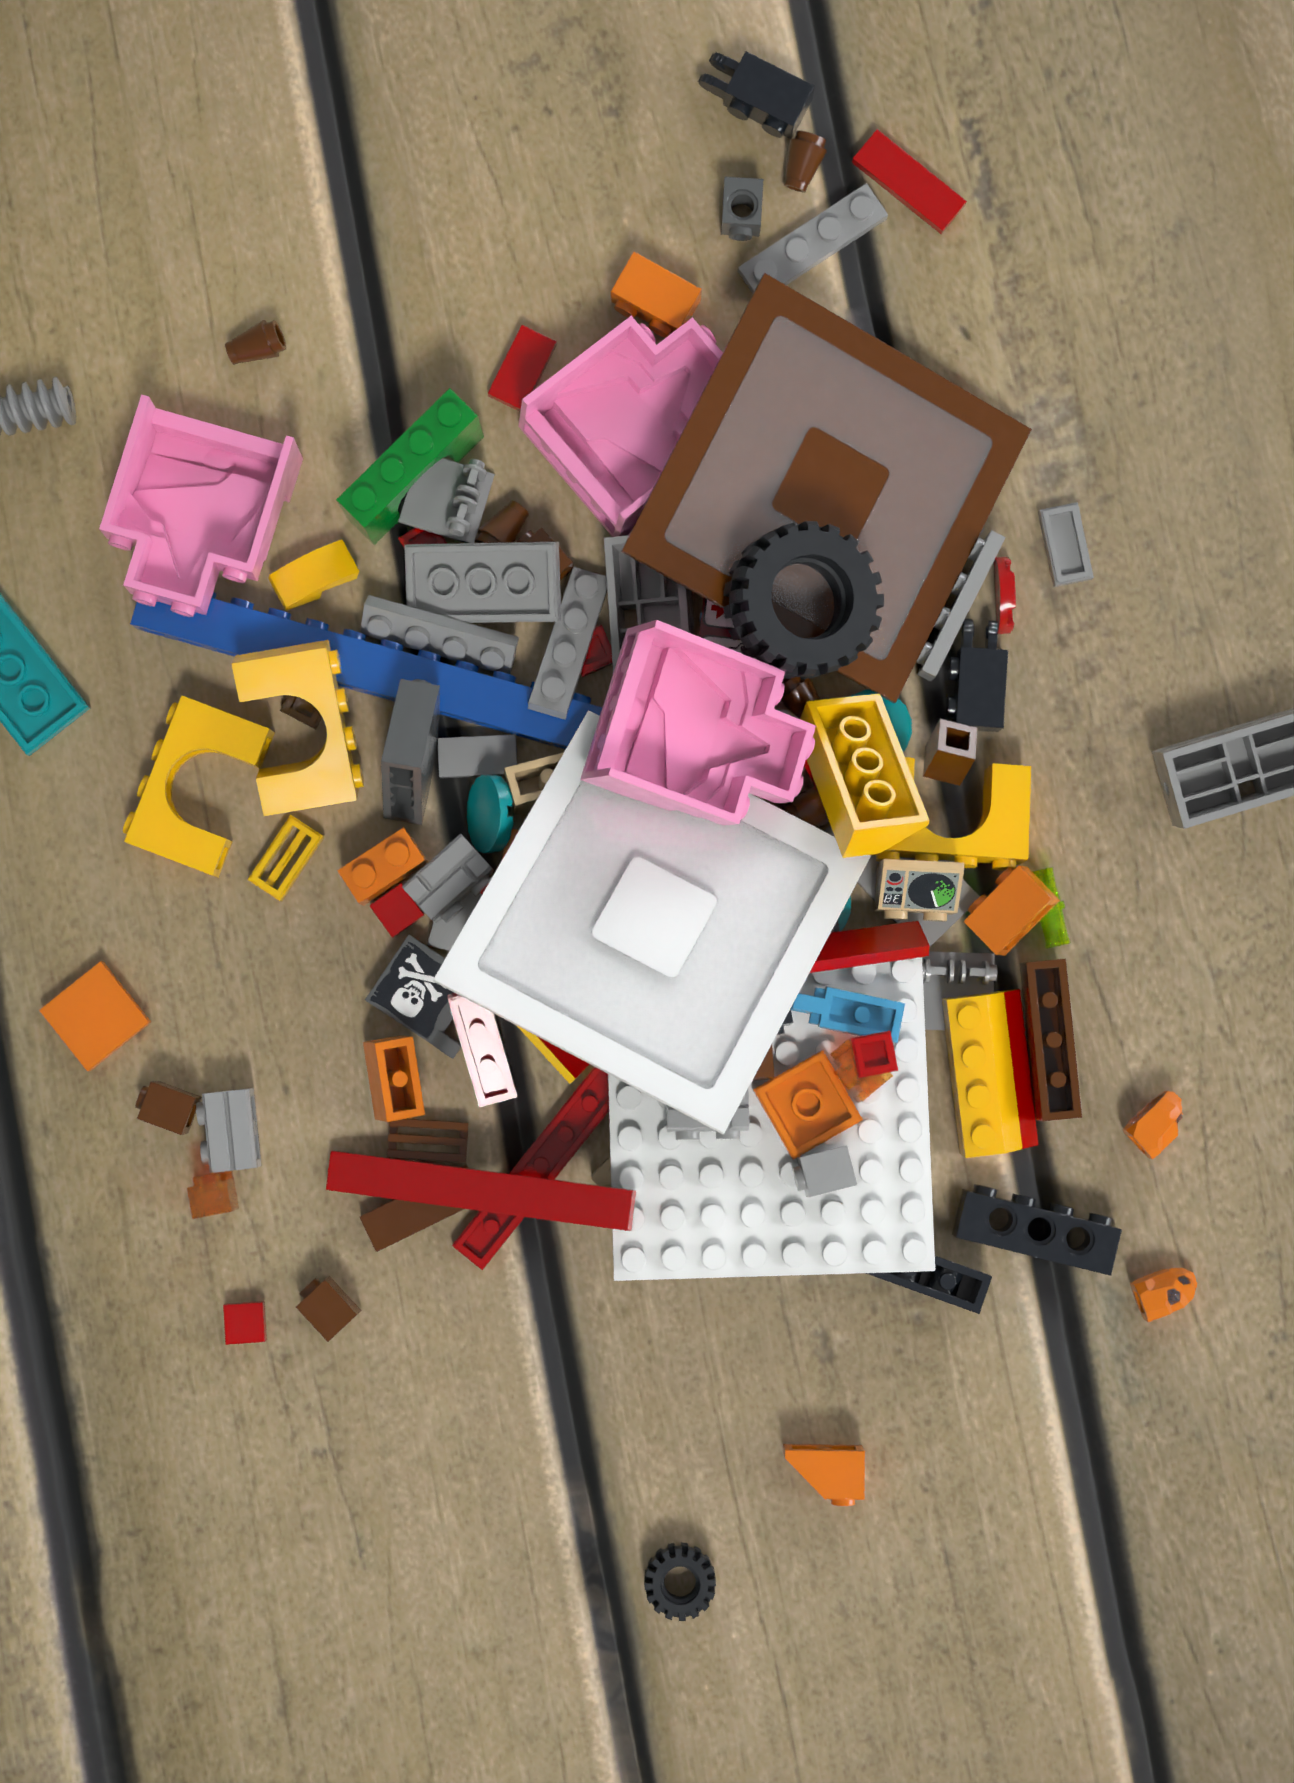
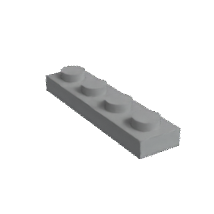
(816, 239)
(966, 590)
(439, 635)
(569, 644)

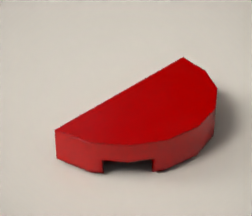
(1004, 594)

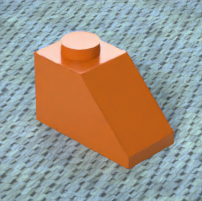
(831, 1470)

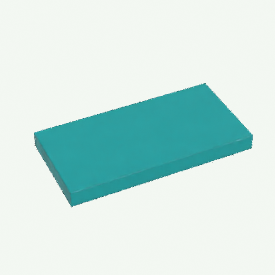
(34, 692)

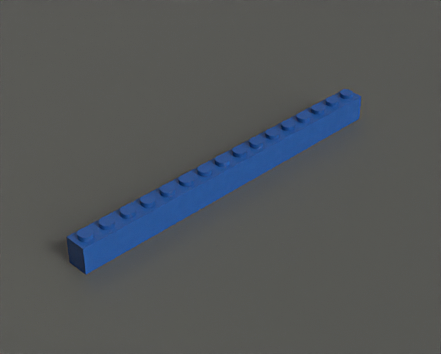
(371, 667)

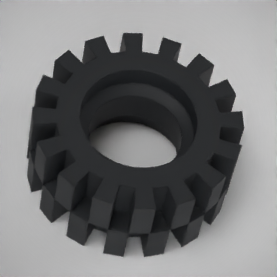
(685, 1605)

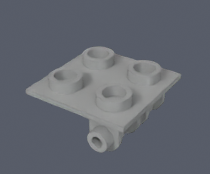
(449, 499)
(953, 976)

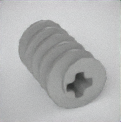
(36, 407)

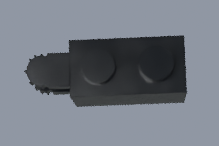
(760, 93)
(979, 681)

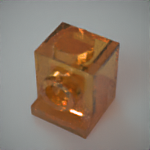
(847, 1074)
(213, 1194)

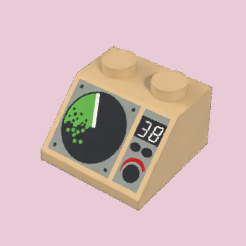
(918, 888)

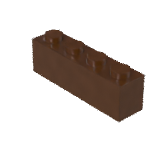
(1050, 1040)

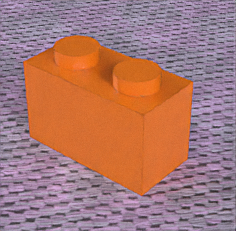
(654, 295)
(383, 866)
(1010, 909)
(394, 1078)

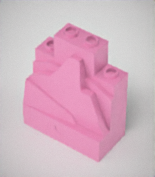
(619, 414)
(195, 506)
(696, 728)

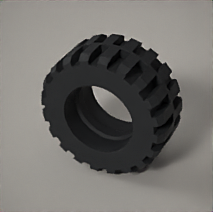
(850, 584)

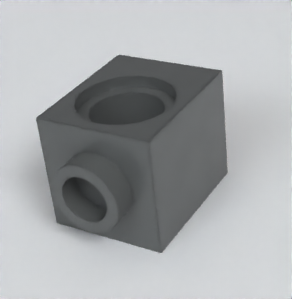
(747, 192)

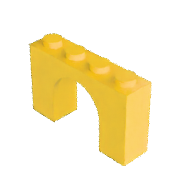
(310, 674)
(192, 732)
(999, 837)

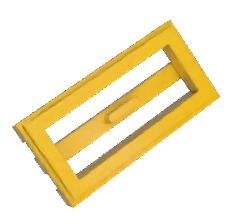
(286, 858)

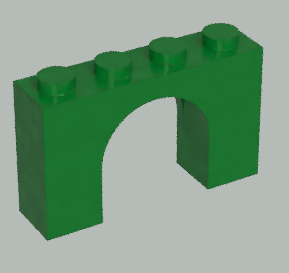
(442, 431)

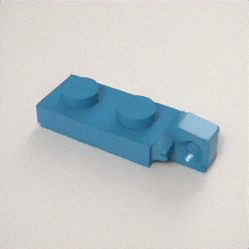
(851, 1012)

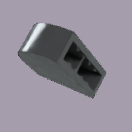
(410, 751)

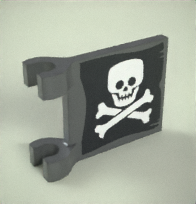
(412, 996)

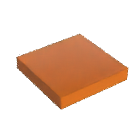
(95, 1016)
(807, 1105)

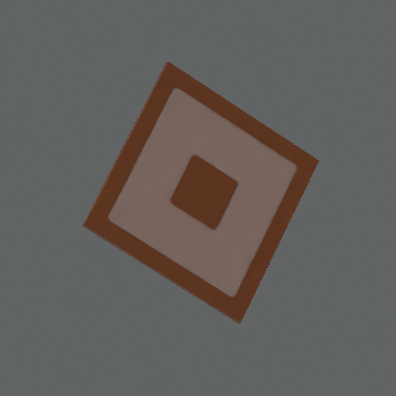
(840, 433)

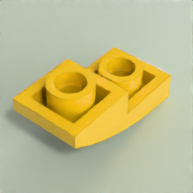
(313, 573)

